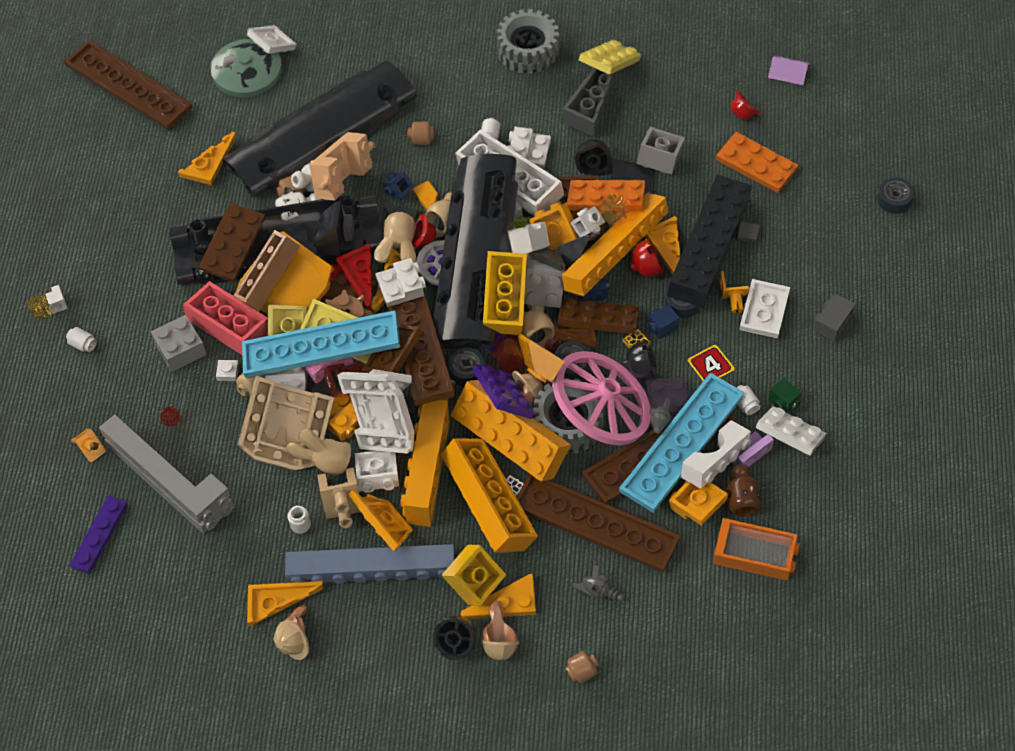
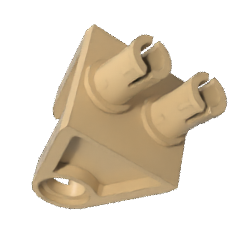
(336, 498)

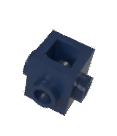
(397, 185)
(598, 292)

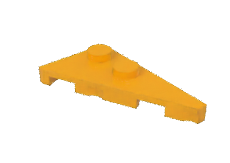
(207, 165)
(665, 242)
(515, 600)

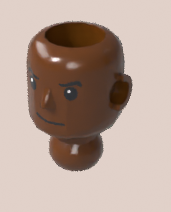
(743, 492)

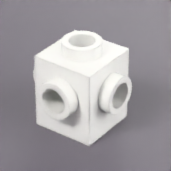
(587, 221)

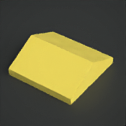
(285, 318)

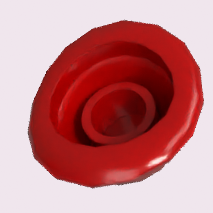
(742, 108)
(424, 233)

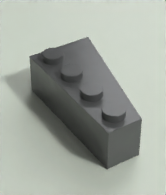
(588, 102)

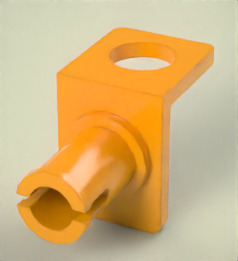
(734, 293)
(89, 444)

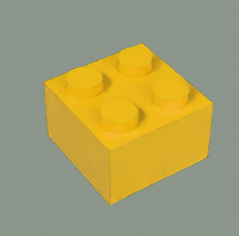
(473, 575)

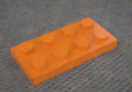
(756, 162)
(592, 192)

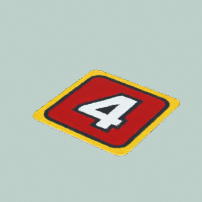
(711, 361)

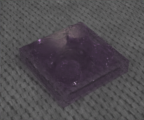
(673, 388)

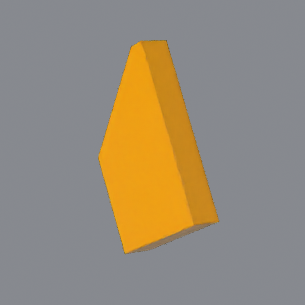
(425, 194)

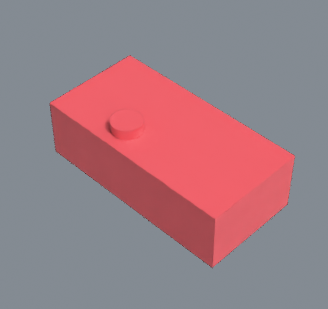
(225, 317)

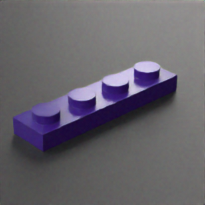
(98, 535)

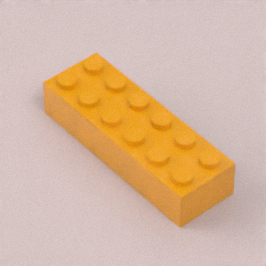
(515, 436)
(426, 463)
(488, 495)

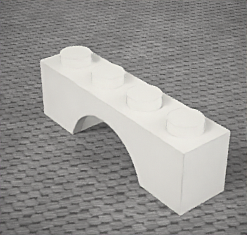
(703, 467)

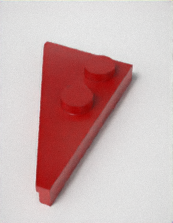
(357, 270)

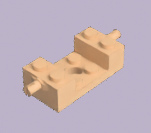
(341, 159)

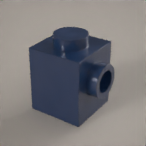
(663, 321)

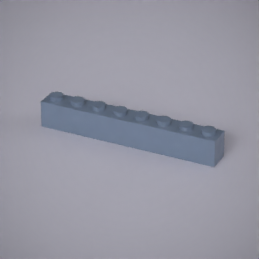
(368, 564)

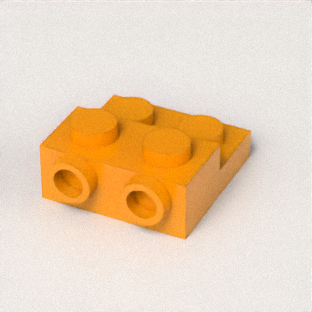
(557, 224)
(343, 418)
(696, 502)

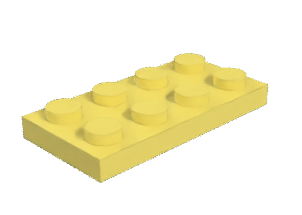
(610, 57)
(323, 314)

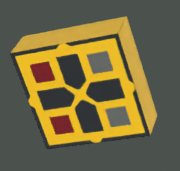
(631, 339)

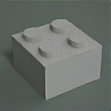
(660, 150)
(543, 284)
(178, 343)

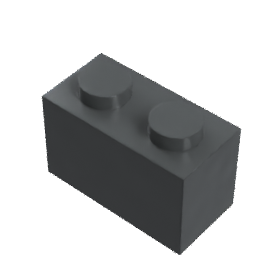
(834, 316)

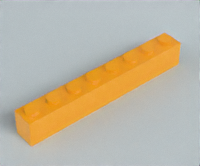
(613, 245)

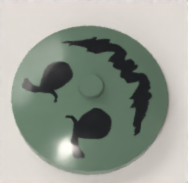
(245, 69)

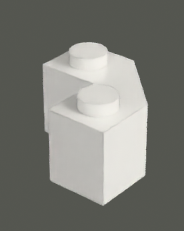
(529, 238)

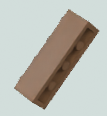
(267, 270)

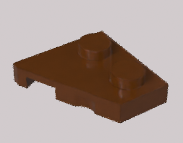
(583, 336)

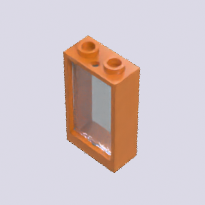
(756, 549)

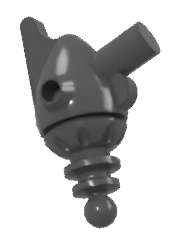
(660, 417)
(598, 585)

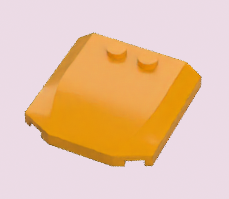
(301, 282)

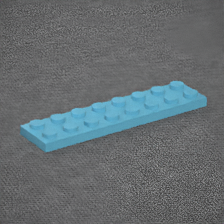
(320, 344)
(686, 434)

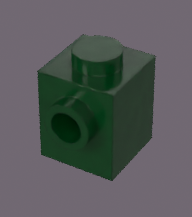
(785, 396)

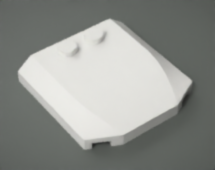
(379, 411)

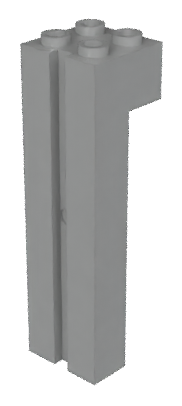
(199, 504)

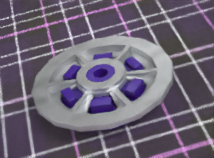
(430, 261)

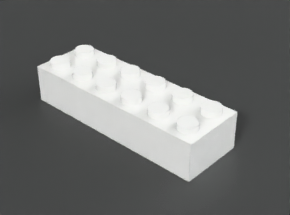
(535, 186)

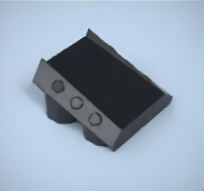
(630, 171)

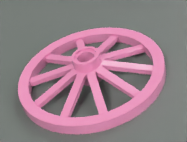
(606, 393)

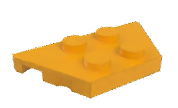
(383, 517)

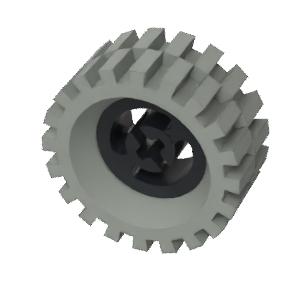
(531, 32)
(547, 408)

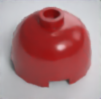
(646, 260)

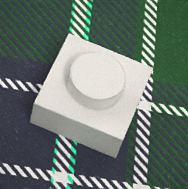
(227, 370)

